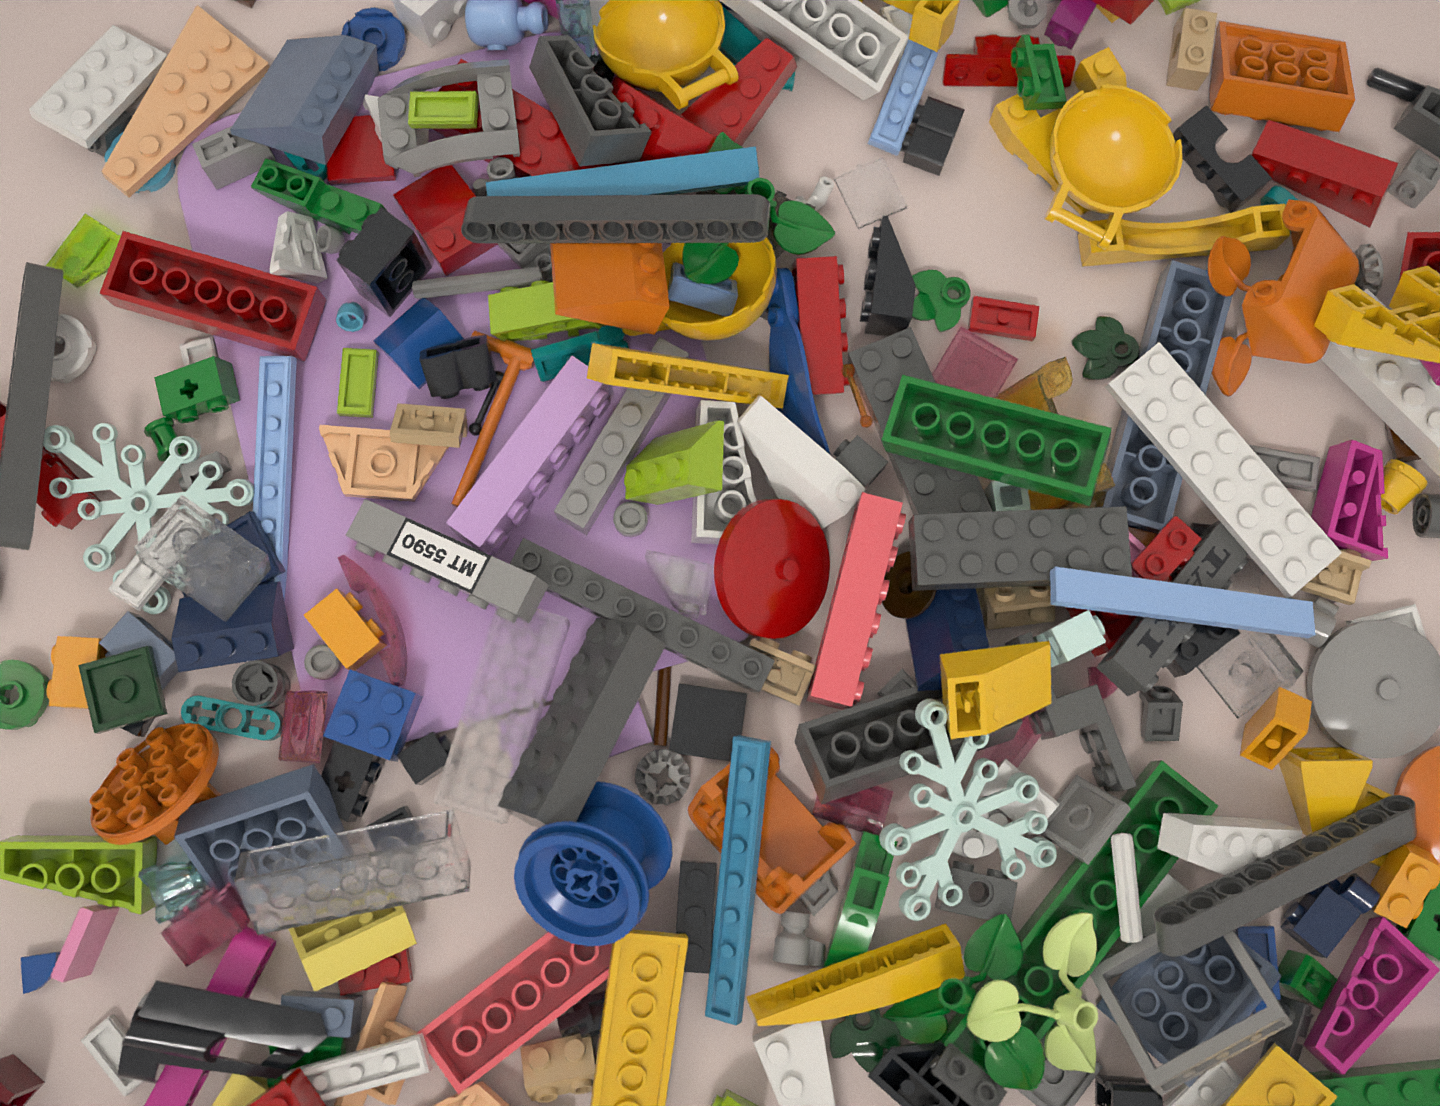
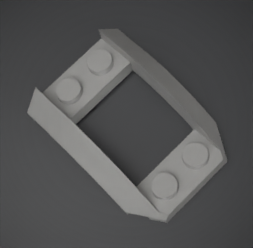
(497, 117)

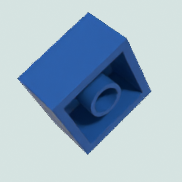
(373, 716)

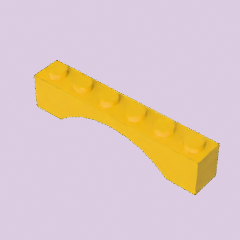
(1256, 227)

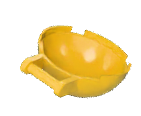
(665, 46)
(1111, 157)
(755, 285)

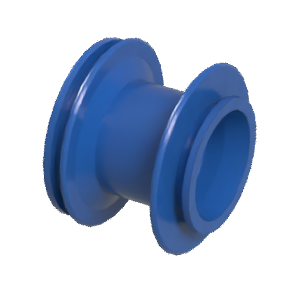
(594, 874)

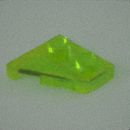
(85, 252)

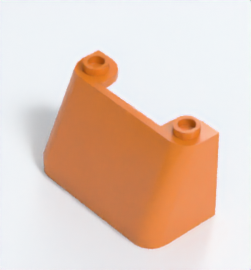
(1284, 312)
(793, 842)

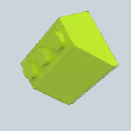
(678, 466)

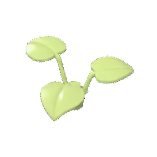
(1071, 1042)

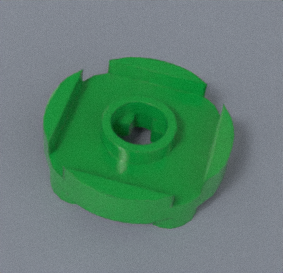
(32, 694)

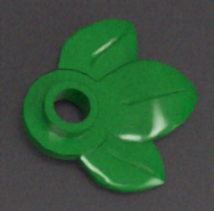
(934, 299)

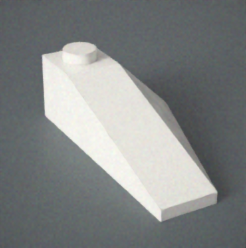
(798, 465)

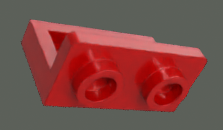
(1166, 551)

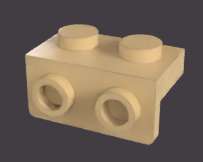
(1340, 578)
(789, 674)
(558, 1067)

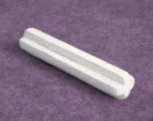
(1126, 887)

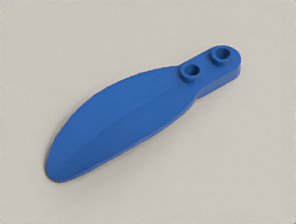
(789, 358)

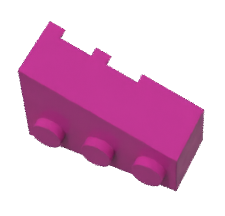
(1350, 499)

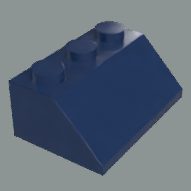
(946, 626)
(252, 632)

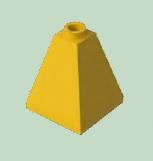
(1324, 784)

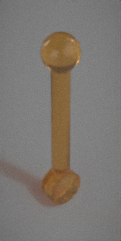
(848, 372)

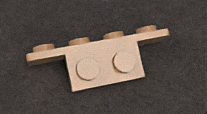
(378, 1030)

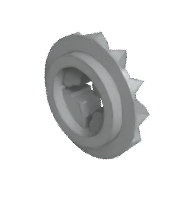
(1370, 269)
(655, 762)

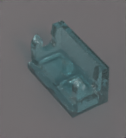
(576, 21)

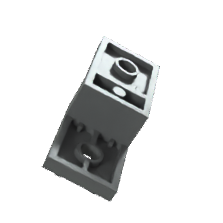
(1085, 711)

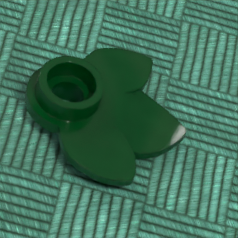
(1100, 348)
(864, 1040)

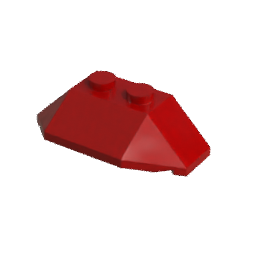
(671, 132)

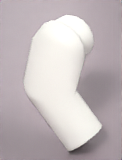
(820, 194)

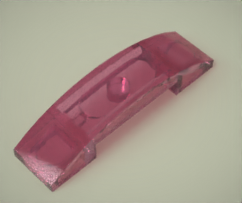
(394, 657)

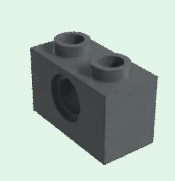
(997, 898)

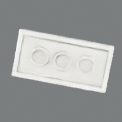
(99, 87)

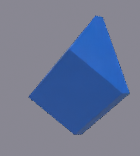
(412, 332)

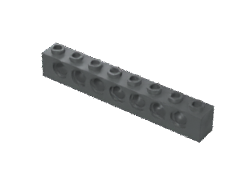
(615, 602)

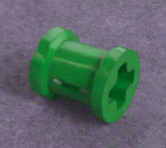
(162, 435)

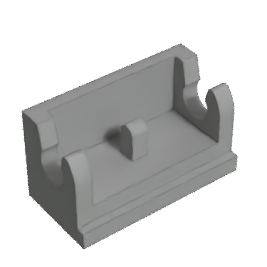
(230, 157)

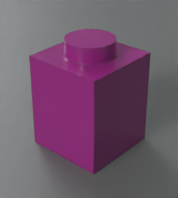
(1069, 22)

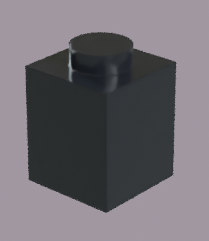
(426, 757)

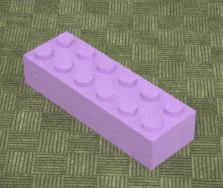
(530, 459)

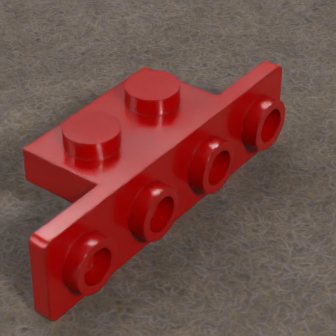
(992, 64)

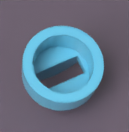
(344, 317)

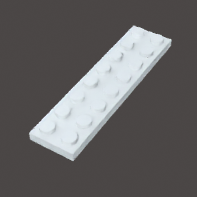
(1223, 470)

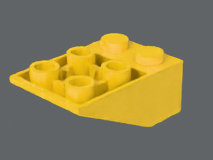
(994, 686)

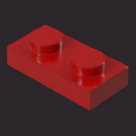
(1003, 318)
(391, 969)

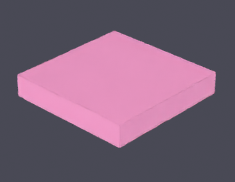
(84, 942)

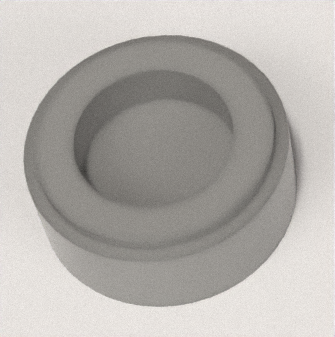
(630, 519)
(322, 662)

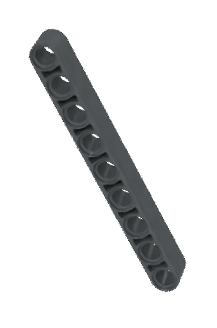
(617, 219)
(28, 403)
(1284, 875)

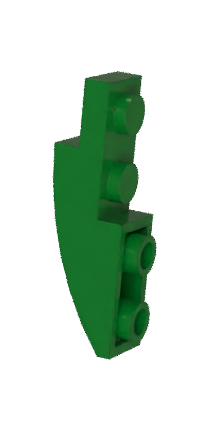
(313, 197)
(861, 901)

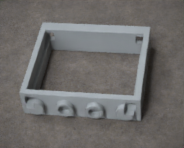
(1208, 1053)

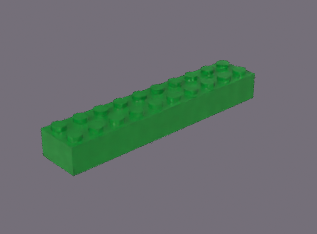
(1091, 891)

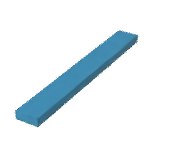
(649, 177)
(737, 879)

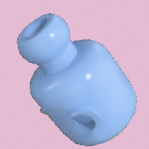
(503, 22)

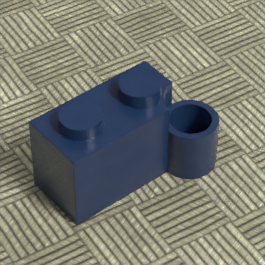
(1329, 913)

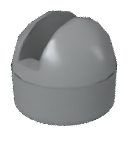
(329, 239)

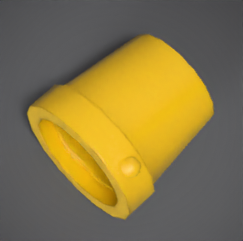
(1400, 485)

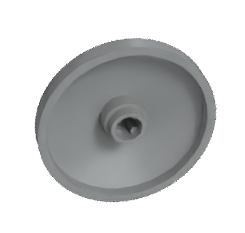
(1376, 688)

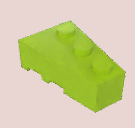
(530, 314)

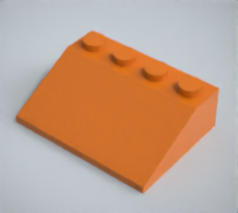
(1281, 77)
(611, 284)

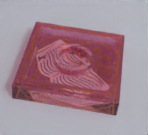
(303, 726)

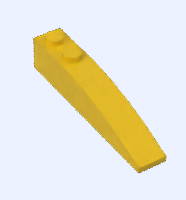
(684, 376)
(863, 981)

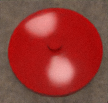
(772, 568)

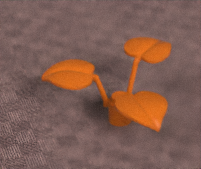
(1227, 268)

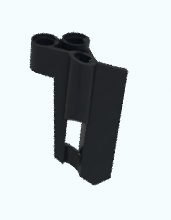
(185, 1022)

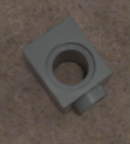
(860, 460)

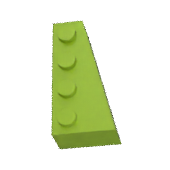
(82, 867)

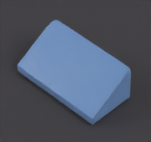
(715, 298)

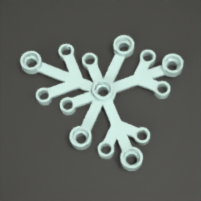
(108, 478)
(950, 774)

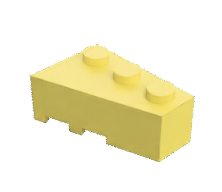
(350, 943)

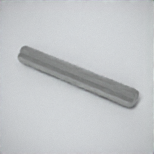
(476, 282)

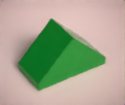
(1306, 978)

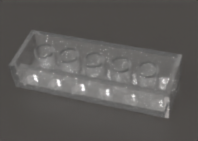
(501, 712)
(353, 872)

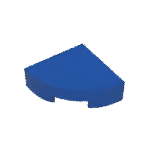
(37, 970)

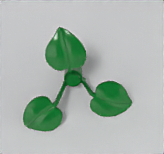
(797, 230)
(992, 952)

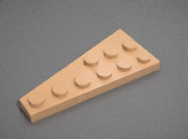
(191, 90)

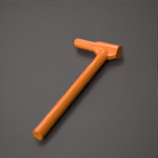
(516, 358)

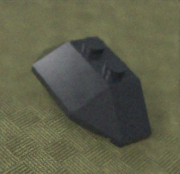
(908, 1078)

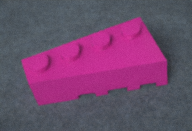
(1369, 995)

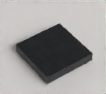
(707, 721)

